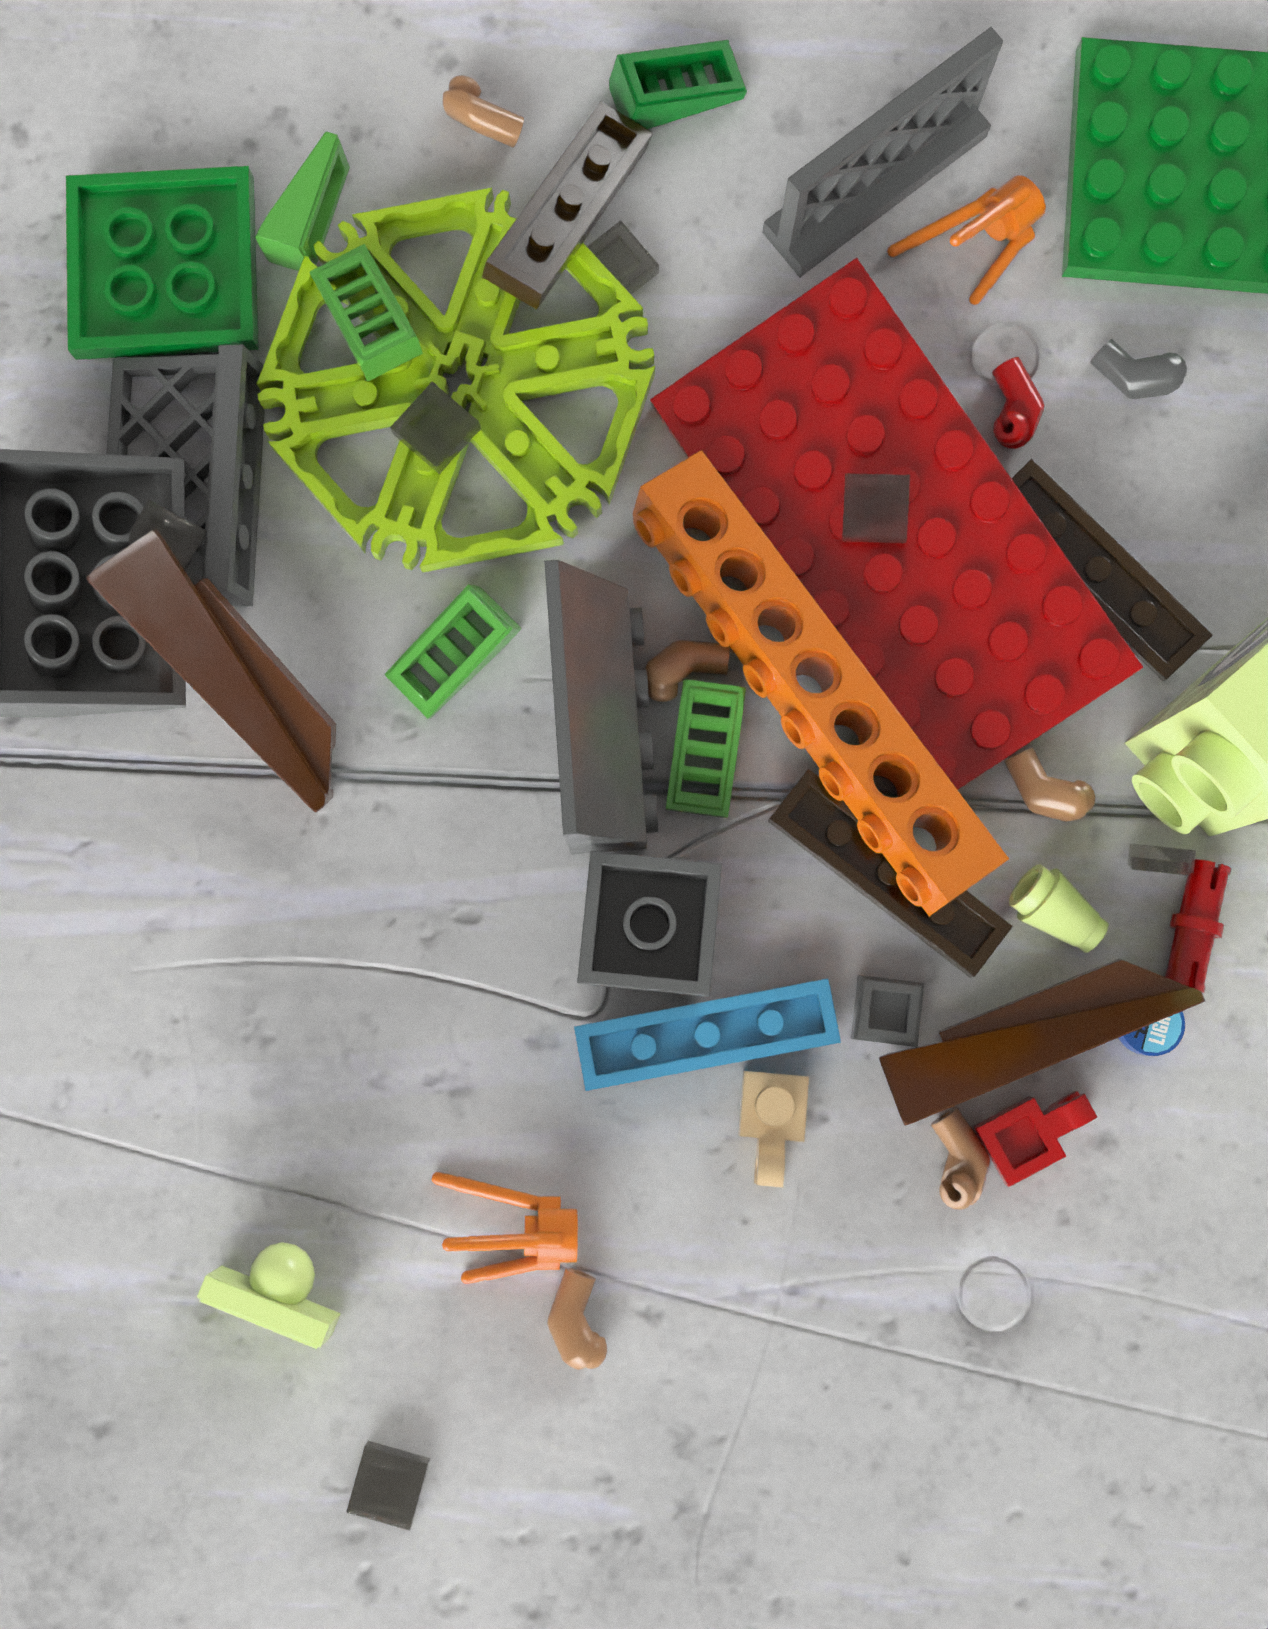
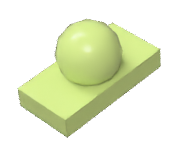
(273, 1295)

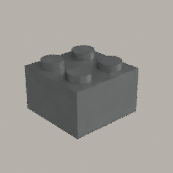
(649, 923)

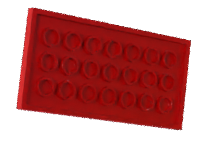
(979, 613)

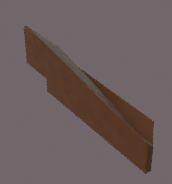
(223, 663)
(1030, 1036)

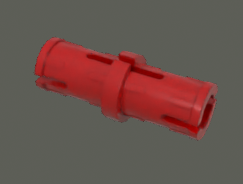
(1197, 924)

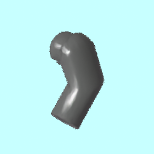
(1142, 376)

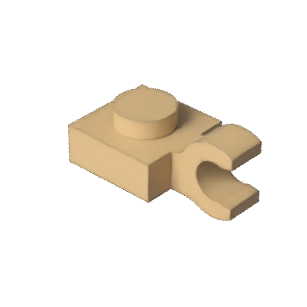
(772, 1111)

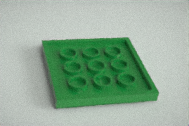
(1168, 166)

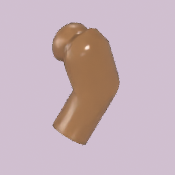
(483, 117)
(678, 661)
(1046, 794)
(966, 1161)
(568, 1326)

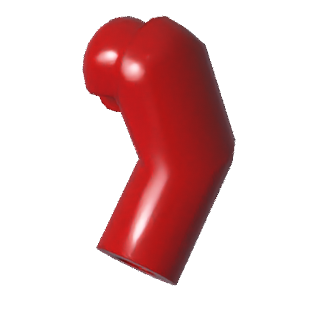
(1022, 406)

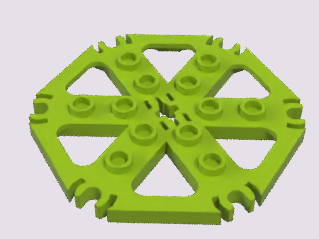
(516, 370)

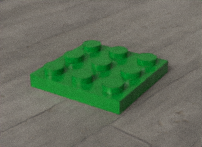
(161, 262)

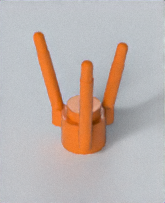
(1002, 215)
(547, 1237)

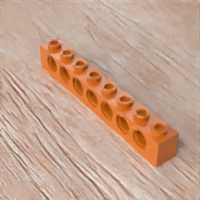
(699, 498)

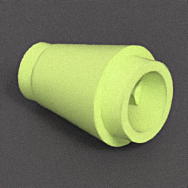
(1057, 908)

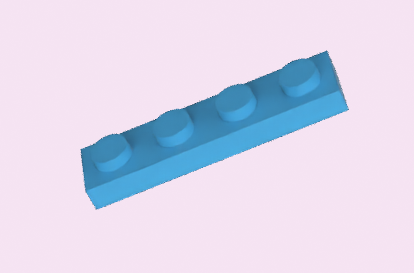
(707, 1034)

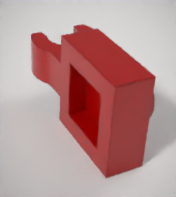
(1025, 1138)

